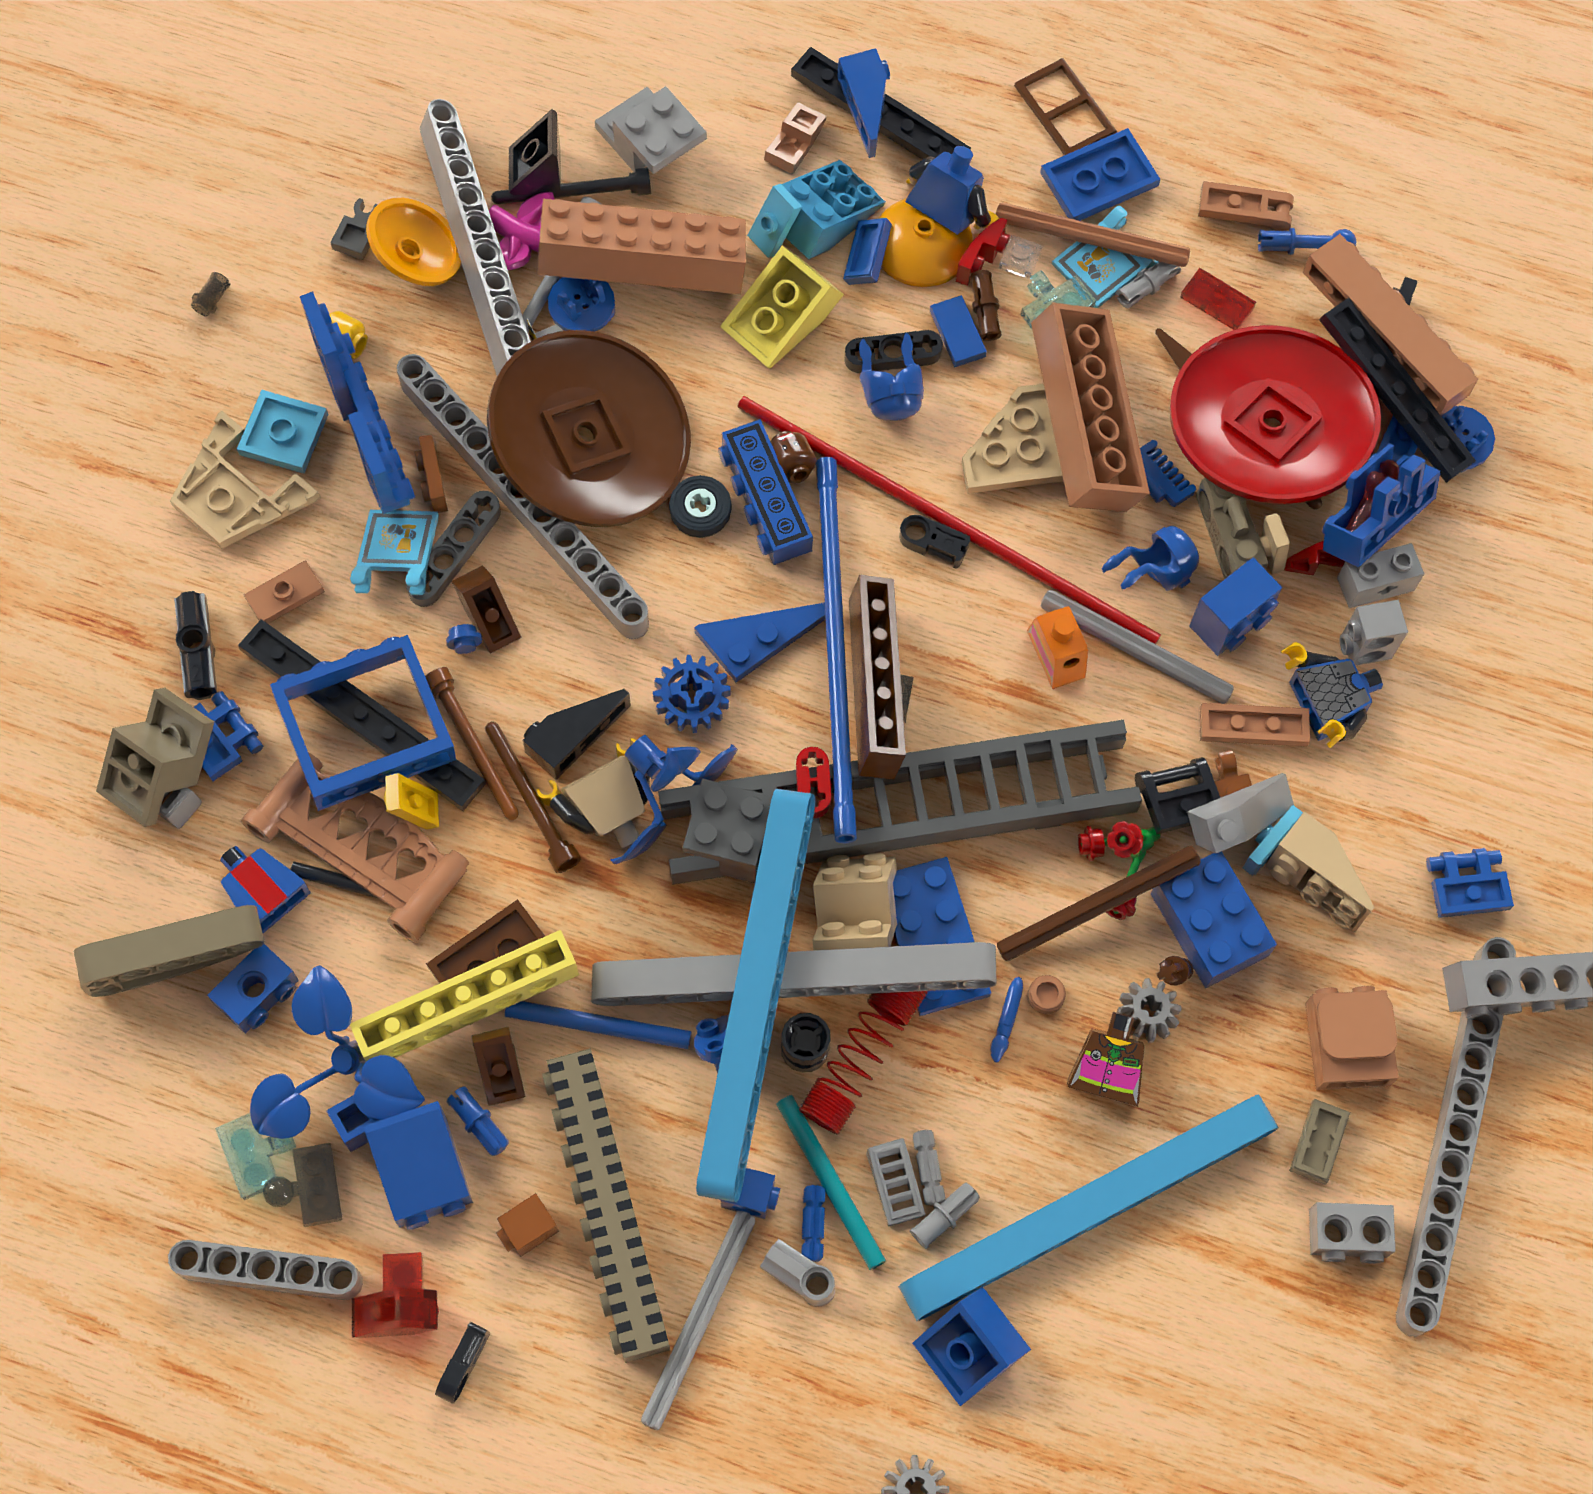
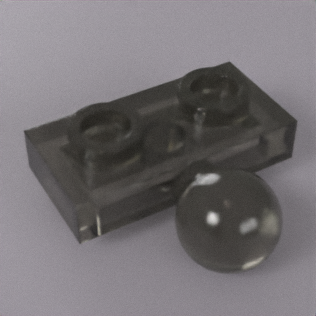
(314, 1185)

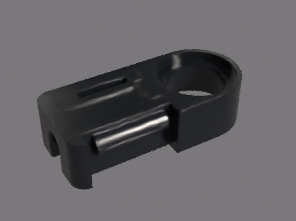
(938, 540)
(462, 1363)

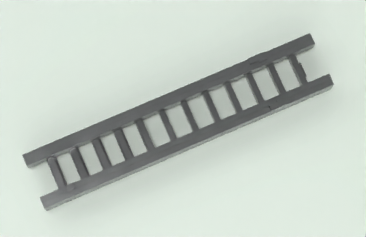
(946, 762)

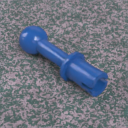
(1289, 240)

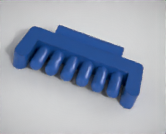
(1158, 482)

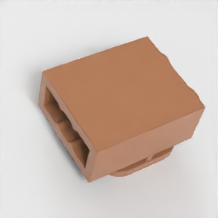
(1352, 1038)

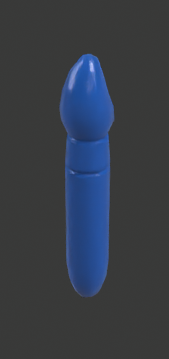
(1000, 1042)

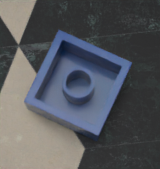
(1236, 607)

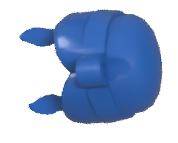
(890, 395)
(1167, 561)

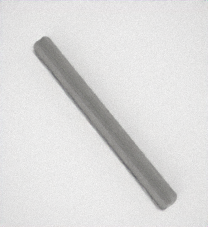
(1141, 648)
(698, 1320)

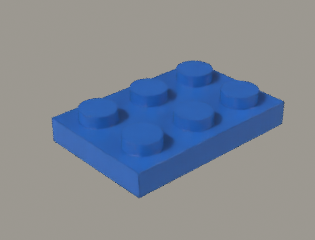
(1100, 175)

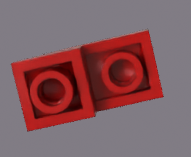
(982, 249)

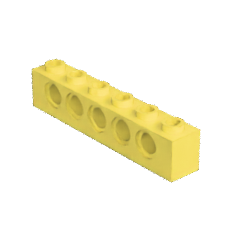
(466, 998)

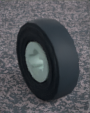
(707, 491)

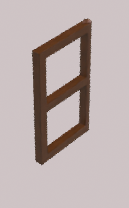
(1045, 118)

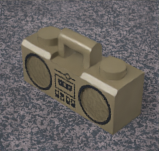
(1229, 528)

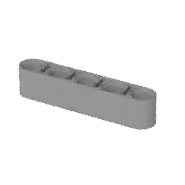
(248, 1262)

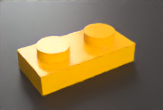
(411, 801)

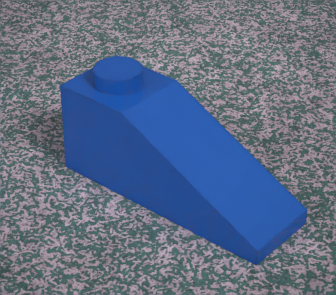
(864, 87)

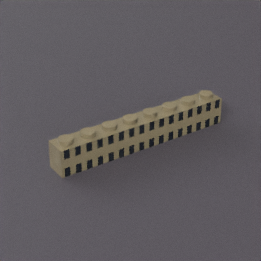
(608, 1207)

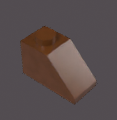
(486, 608)

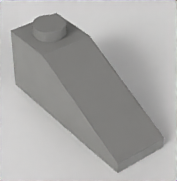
(1240, 814)

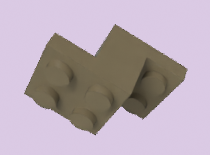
(154, 756)

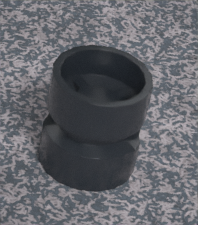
(805, 1042)

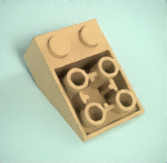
(1319, 869)

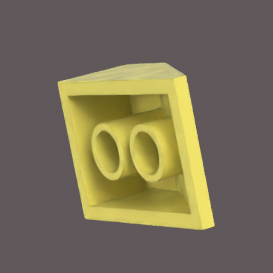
(781, 308)

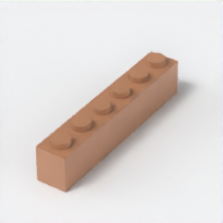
(1343, 274)

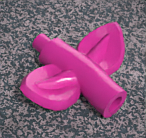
(519, 233)

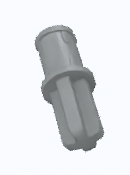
(945, 1215)

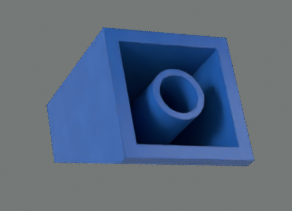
(418, 1165)

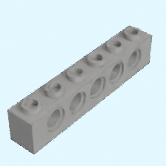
(1469, 992)

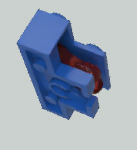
(1379, 504)

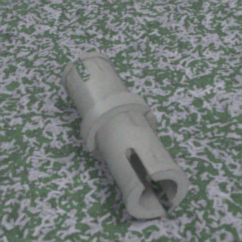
(1146, 283)

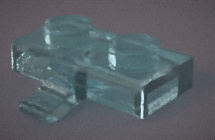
(1070, 292)
(250, 1154)

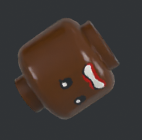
(794, 455)

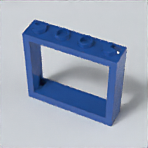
(370, 775)

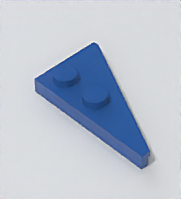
(752, 640)

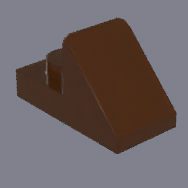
(498, 1066)

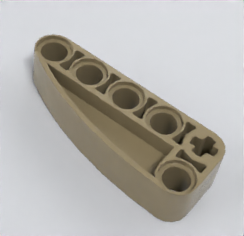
(167, 950)

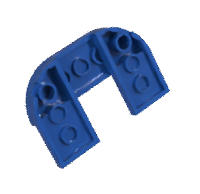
(358, 406)

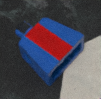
(262, 883)

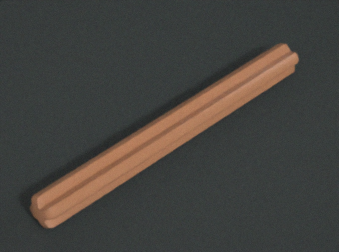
(1094, 234)

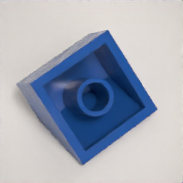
(971, 1345)

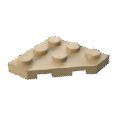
(1015, 446)

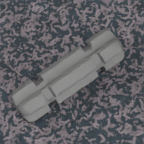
(928, 1167)

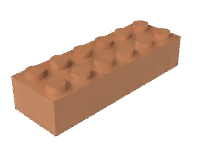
(642, 246)
(1089, 408)

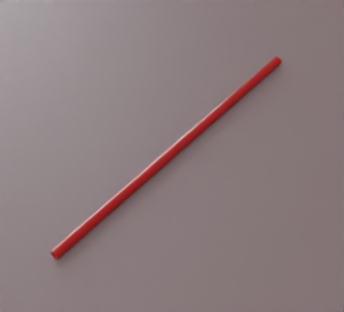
(947, 519)

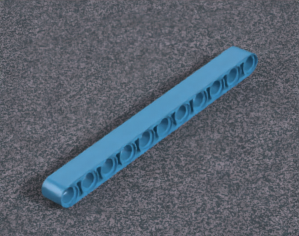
(755, 996)
(1087, 1207)

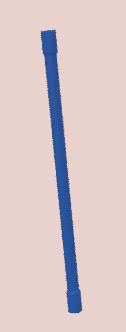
(844, 810)

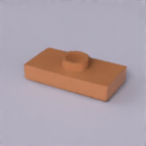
(284, 593)

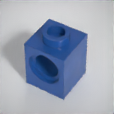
(756, 1195)

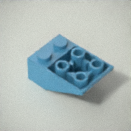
(831, 207)

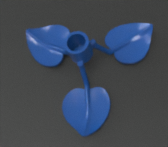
(664, 769)
(384, 1081)

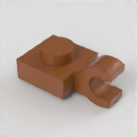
(1227, 770)

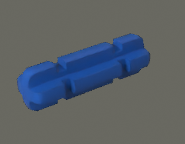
(813, 1222)

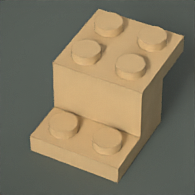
(855, 902)

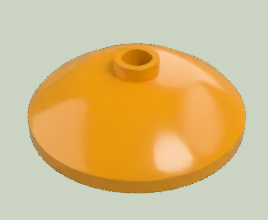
(413, 241)
(921, 256)

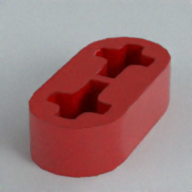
(821, 781)

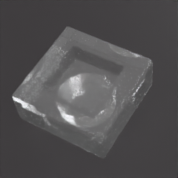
(1020, 256)

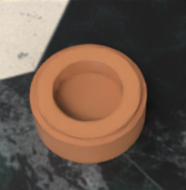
(1046, 994)

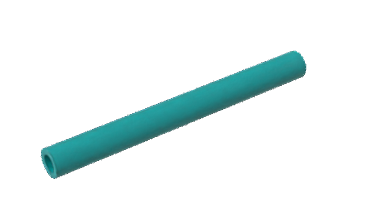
(831, 1182)

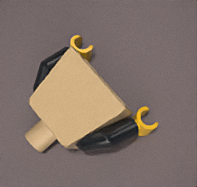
(602, 800)

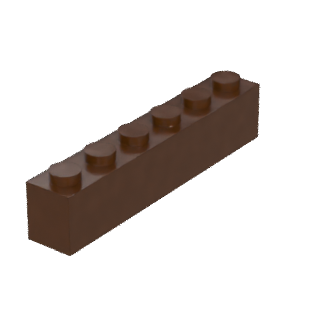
(876, 678)

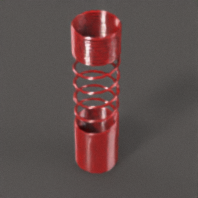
(827, 1105)

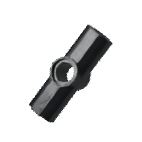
(197, 662)

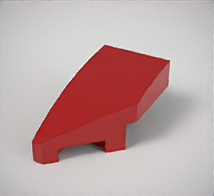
(1309, 559)

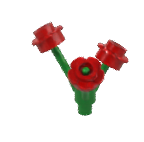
(1125, 841)

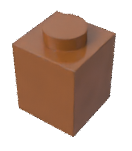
(526, 1226)

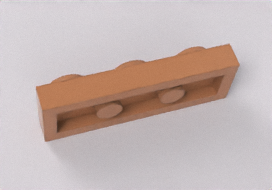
(1254, 724)

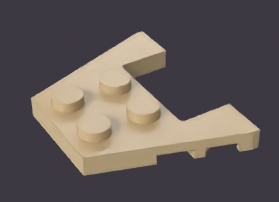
(224, 500)

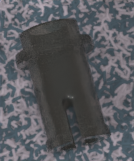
(210, 294)

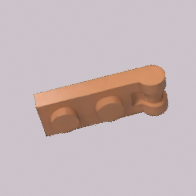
(1246, 205)

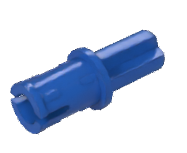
(478, 1121)

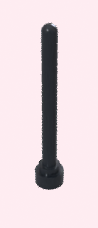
(636, 182)

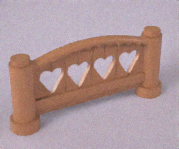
(412, 896)

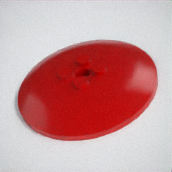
(1284, 374)

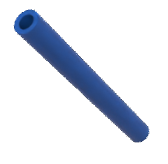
(600, 1024)

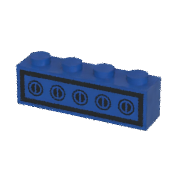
(766, 492)

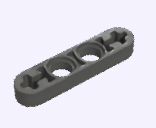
(458, 550)

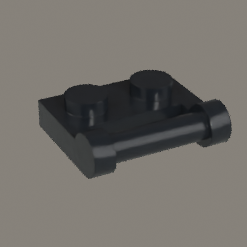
(1170, 808)

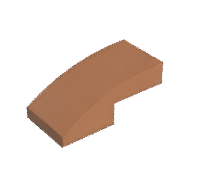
(796, 138)

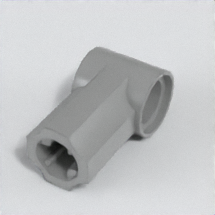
(796, 1271)

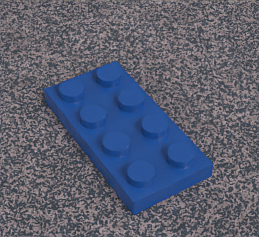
(932, 914)

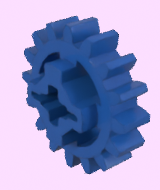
(707, 692)

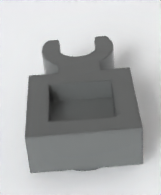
(351, 233)

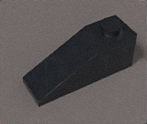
(570, 732)

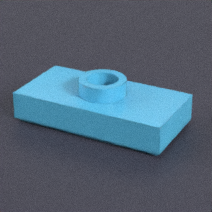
(774, 220)
(1270, 839)

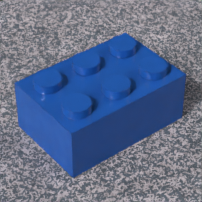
(1214, 920)

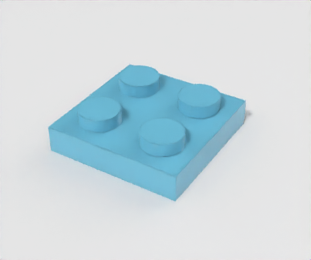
(282, 431)

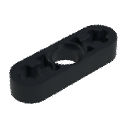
(884, 362)

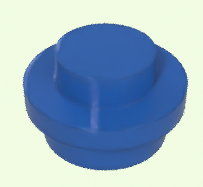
(463, 638)

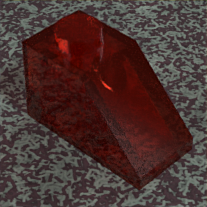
(395, 1313)

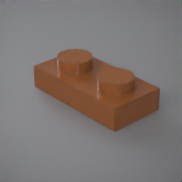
(428, 461)

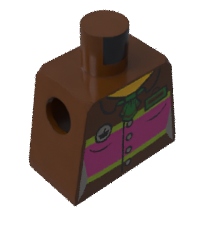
(1110, 1062)

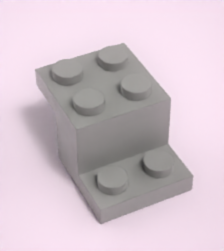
(650, 129)

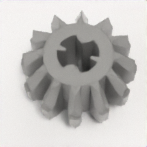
(1157, 1001)
(914, 1473)

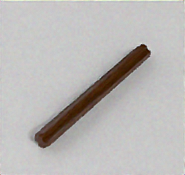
(1098, 903)

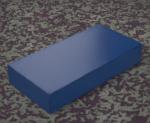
(867, 251)
(958, 331)

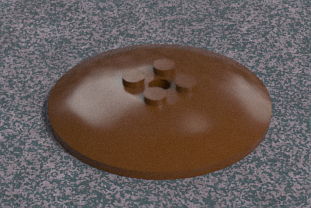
(615, 393)

